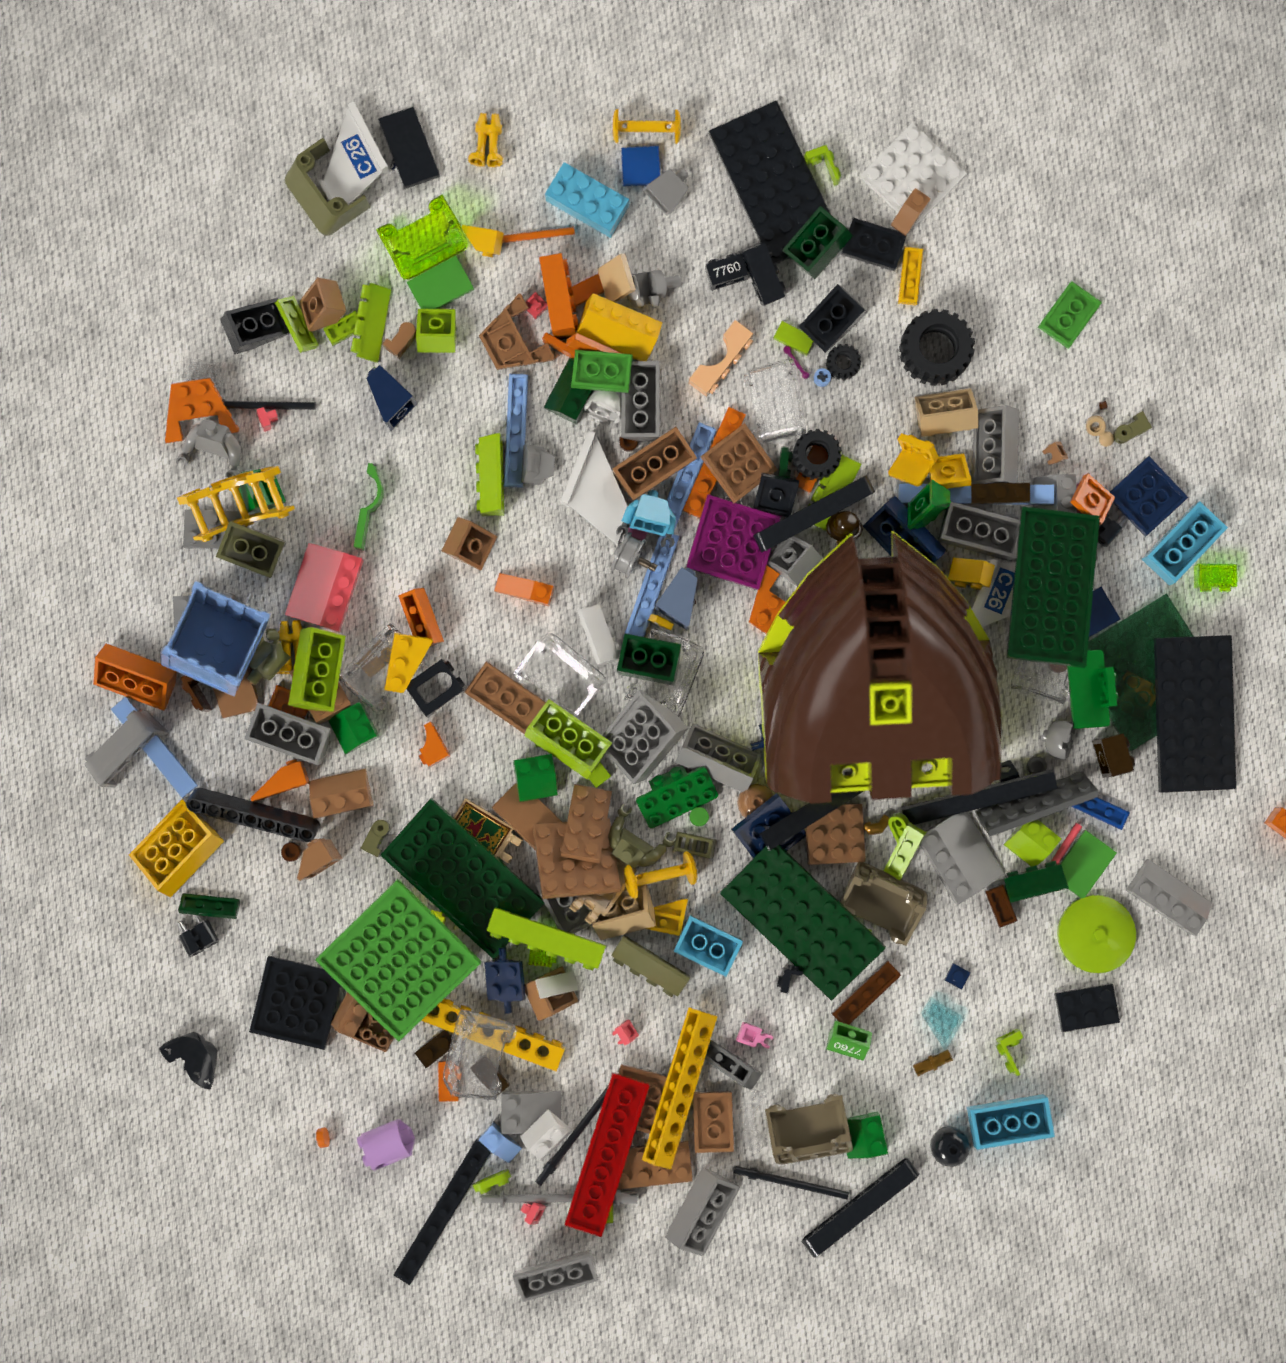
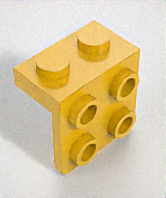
(914, 460)

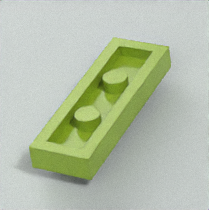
(296, 324)
(904, 851)

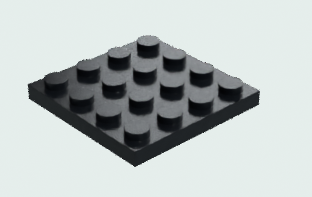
(295, 1003)

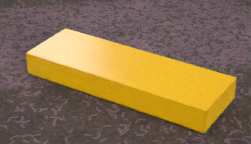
(910, 276)

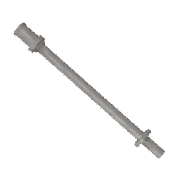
(620, 1198)

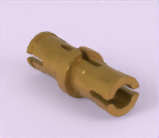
(932, 1062)

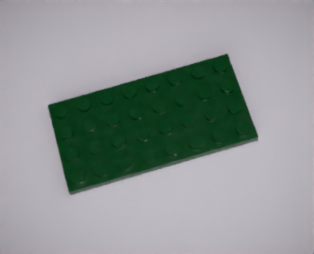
(1053, 587)
(459, 874)
(802, 920)

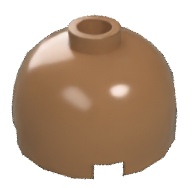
(753, 798)

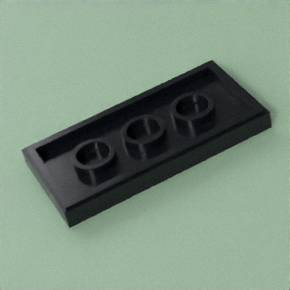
(409, 147)

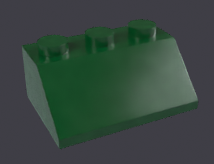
(817, 242)
(567, 401)
(649, 659)
(1035, 881)

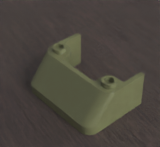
(325, 215)

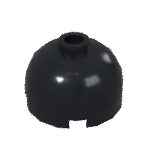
(950, 1146)

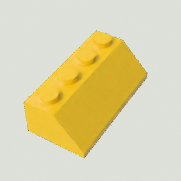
(619, 327)

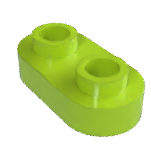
(898, 824)
(500, 1178)

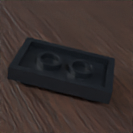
(874, 244)
(1087, 1007)

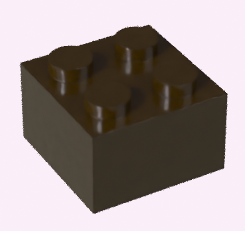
(1113, 755)

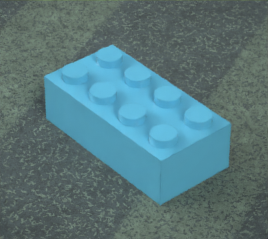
(587, 199)
(1184, 543)
(1010, 1121)

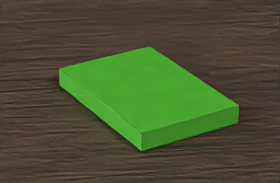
(440, 285)
(1069, 314)
(601, 371)
(1086, 863)

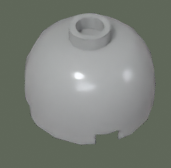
(1059, 739)

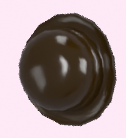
(843, 524)

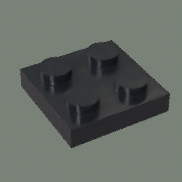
(776, 494)

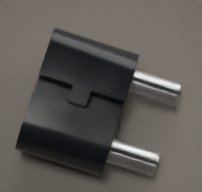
(1109, 529)
(198, 938)

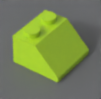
(436, 331)
(1032, 842)

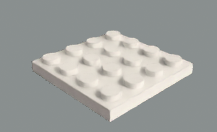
(911, 164)

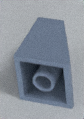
(679, 598)

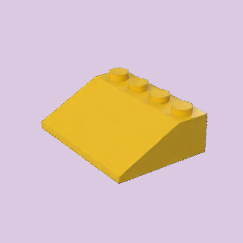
(175, 849)

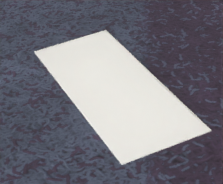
(556, 984)

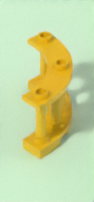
(233, 484)

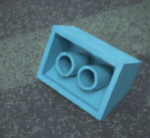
(708, 945)

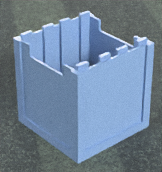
(215, 640)

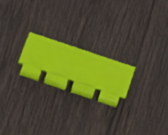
(373, 323)
(843, 475)

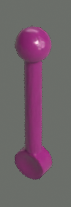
(787, 350)

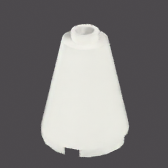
(604, 406)

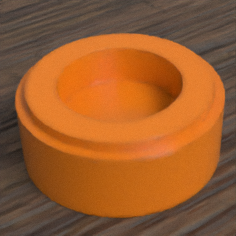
(322, 1137)

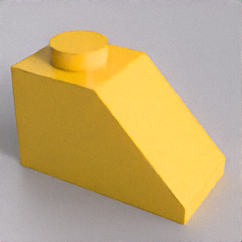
(484, 240)

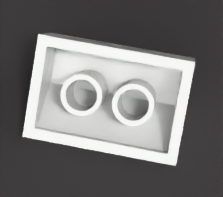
(599, 634)

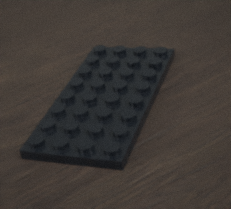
(768, 175)
(1195, 713)

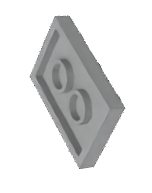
(211, 519)

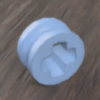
(825, 373)

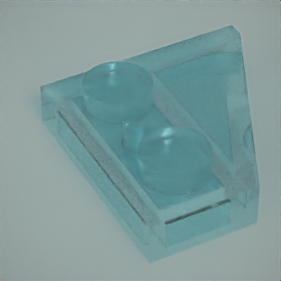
(941, 1021)

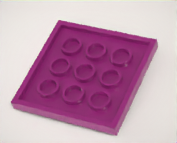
(726, 542)

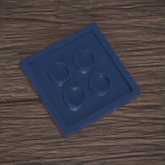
(1147, 496)
(760, 820)

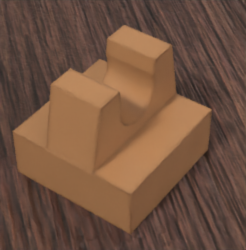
(1057, 451)

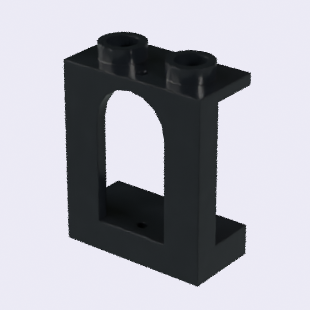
(455, 689)

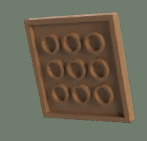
(571, 876)

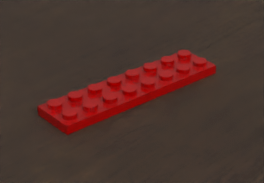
(607, 1154)

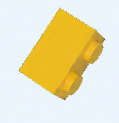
(971, 572)

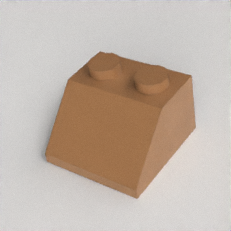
(322, 304)
(469, 543)
(551, 1005)

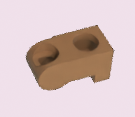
(402, 340)

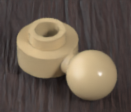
(1105, 438)

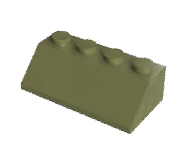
(650, 965)

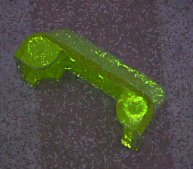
(424, 241)

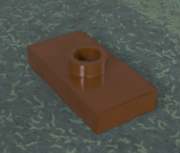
(1001, 906)

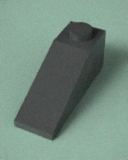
(732, 1065)

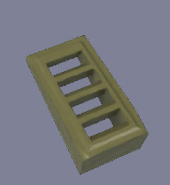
(711, 847)

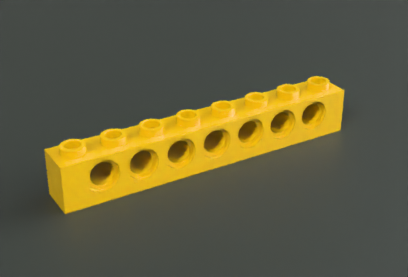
(514, 1048)
(679, 1088)

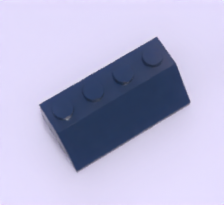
(894, 517)

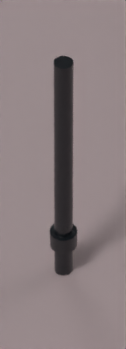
(269, 405)
(550, 1167)
(753, 1174)

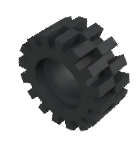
(847, 351)

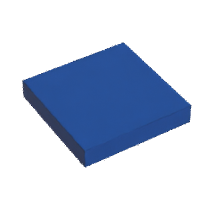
(640, 165)

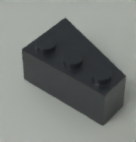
(763, 273)

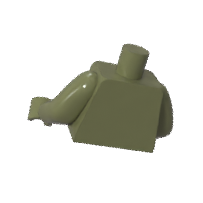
(267, 658)
(630, 847)

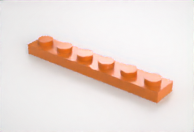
(706, 481)

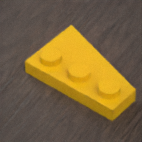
(404, 660)

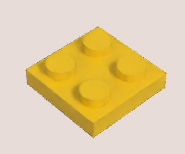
(951, 471)

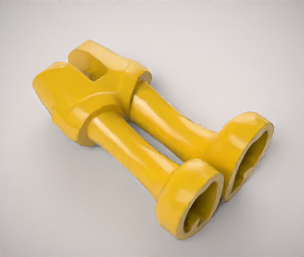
(484, 130)
(286, 640)

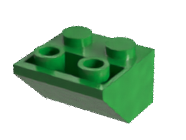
(250, 499)

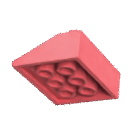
(324, 587)

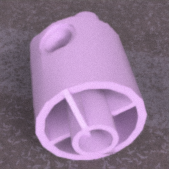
(386, 1144)

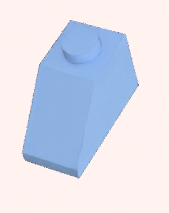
(499, 1144)

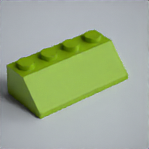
(490, 475)
(317, 670)
(567, 739)

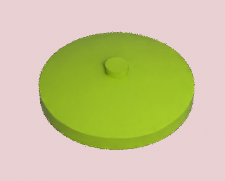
(1096, 934)

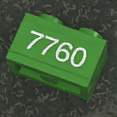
(849, 1040)

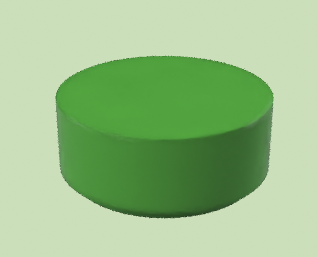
(699, 816)

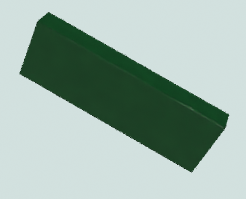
(209, 906)

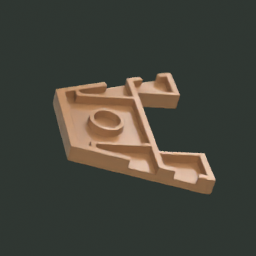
(506, 344)

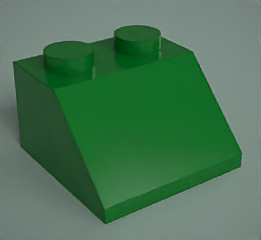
(927, 505)
(353, 727)
(535, 777)
(866, 1136)

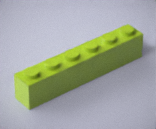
(547, 938)

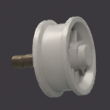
(629, 555)

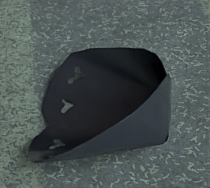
(198, 1057)

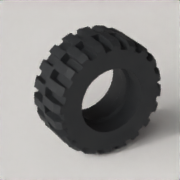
(950, 327)

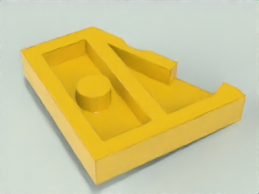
(670, 917)

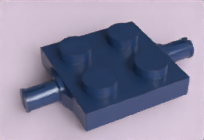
(505, 980)

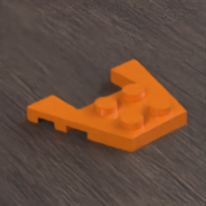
(195, 400)
(766, 603)

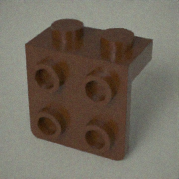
(198, 699)

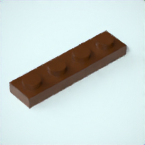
(866, 993)

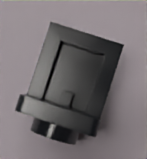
(784, 980)

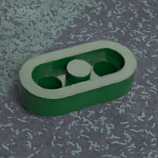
(785, 457)

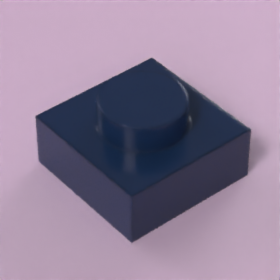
(957, 976)

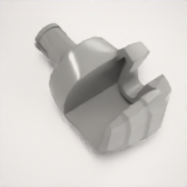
(651, 288)

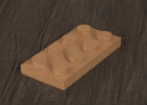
(586, 823)
(642, 1174)

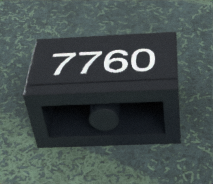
(726, 271)

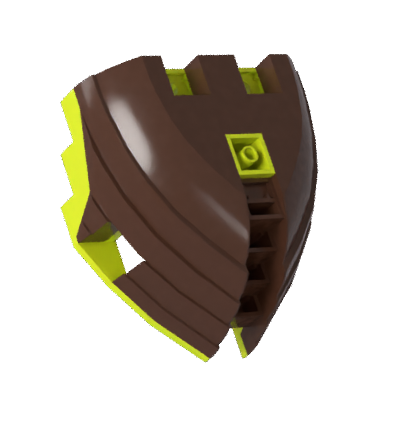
(878, 676)

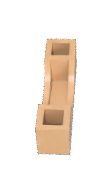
(707, 377)

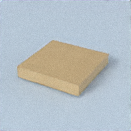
(616, 278)

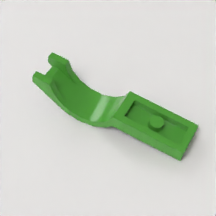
(364, 514)

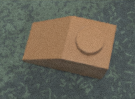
(910, 211)

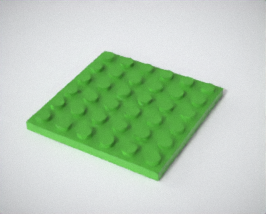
(398, 960)

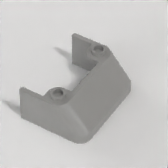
(122, 747)

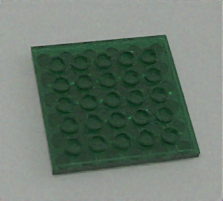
(1130, 651)

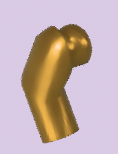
(876, 828)

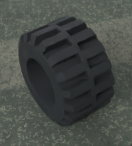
(824, 440)

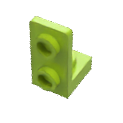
(817, 155)
(1011, 1039)

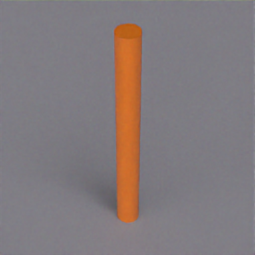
(538, 234)

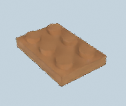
(713, 1122)

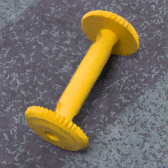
(646, 126)
(687, 868)

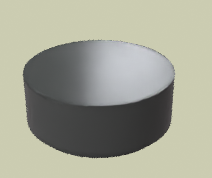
(1036, 765)

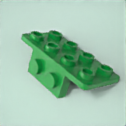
(1092, 692)
(675, 795)

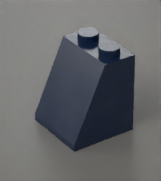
(390, 396)

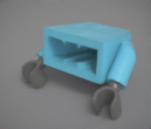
(650, 515)

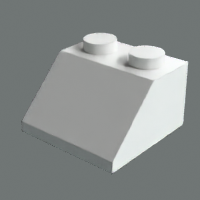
(545, 1135)

